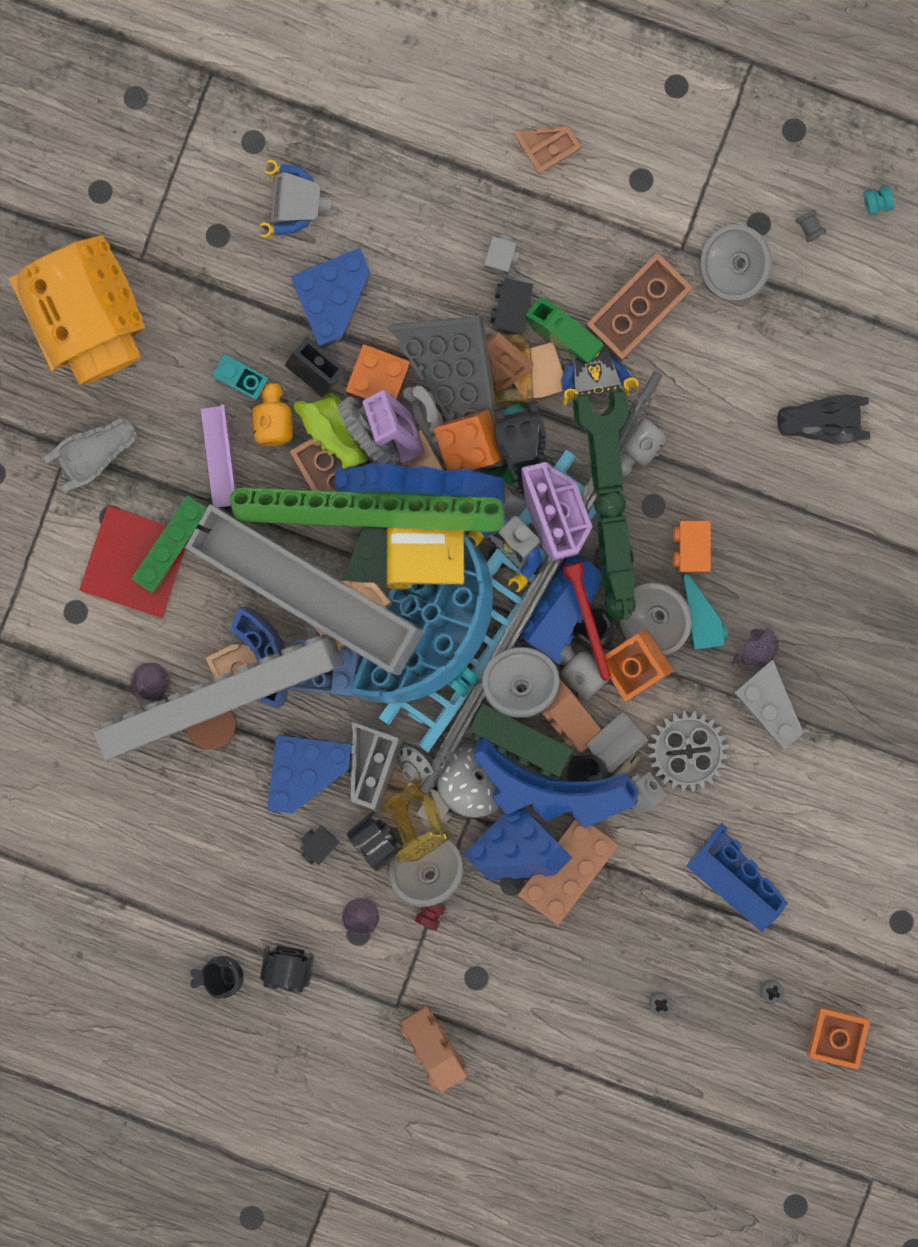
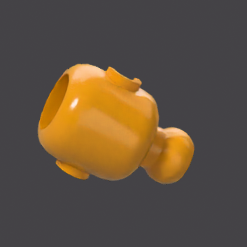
(272, 419)

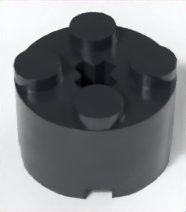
(374, 841)
(286, 968)

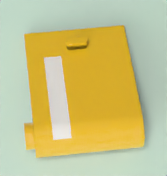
(423, 558)

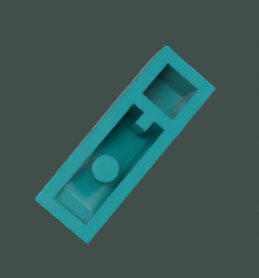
(706, 625)

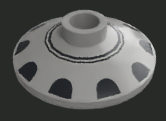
(413, 765)

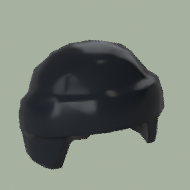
(605, 626)
(586, 769)
(220, 977)

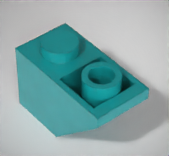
(240, 377)

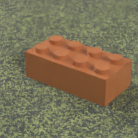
(639, 307)
(558, 893)

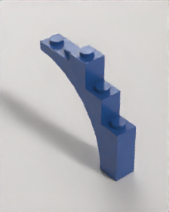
(420, 480)
(518, 787)

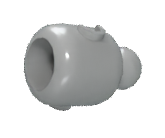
(642, 446)
(580, 673)

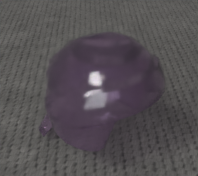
(759, 649)

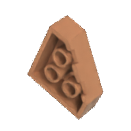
(319, 466)
(571, 719)
(433, 1049)

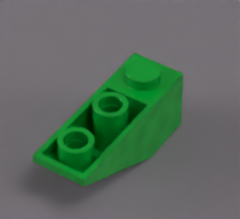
(563, 330)

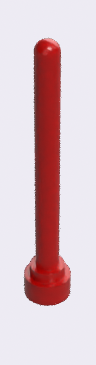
(575, 574)

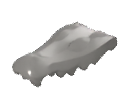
(424, 414)
(90, 452)

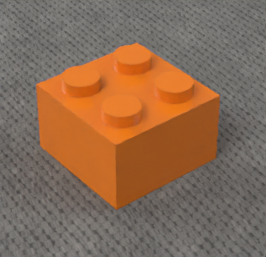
(377, 372)
(468, 442)
(693, 547)
(637, 665)
(838, 1037)

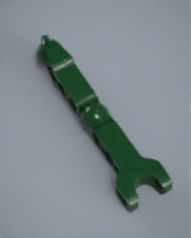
(609, 503)

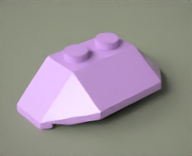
(555, 510)

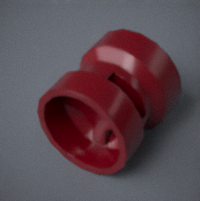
(430, 916)

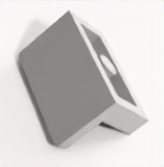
(617, 742)

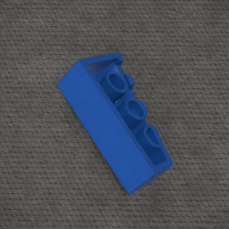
(559, 611)
(737, 879)

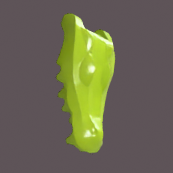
(326, 426)

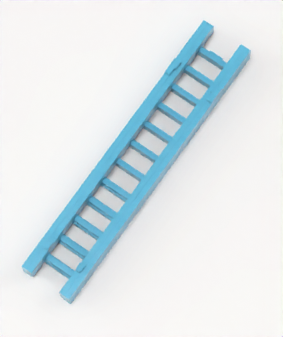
(457, 700)

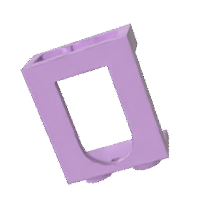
(387, 427)

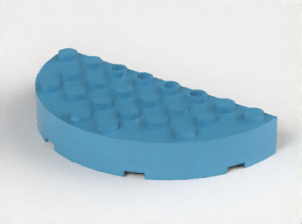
(454, 628)

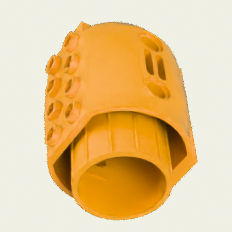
(81, 309)

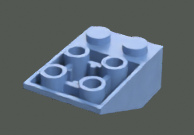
(337, 680)

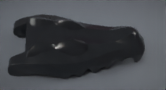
(830, 419)
(520, 440)

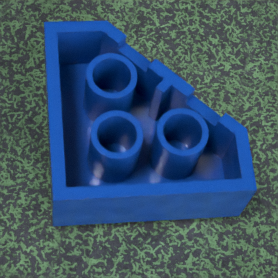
(332, 294)
(304, 769)
(517, 849)

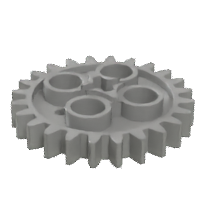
(358, 426)
(690, 774)

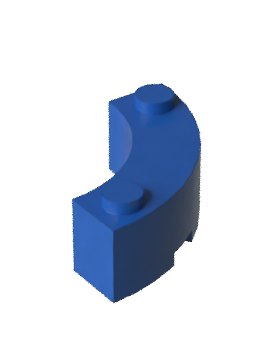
(263, 641)

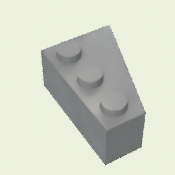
(770, 705)
(372, 764)

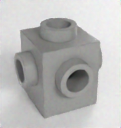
(649, 793)

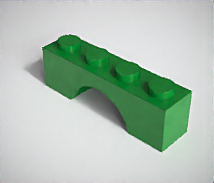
(169, 545)

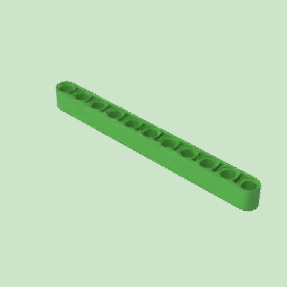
(367, 509)

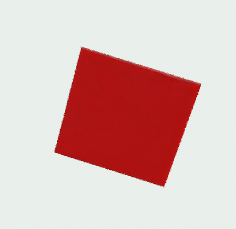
(117, 555)

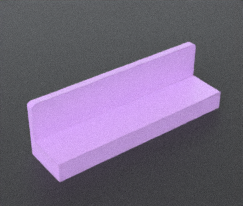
(218, 454)

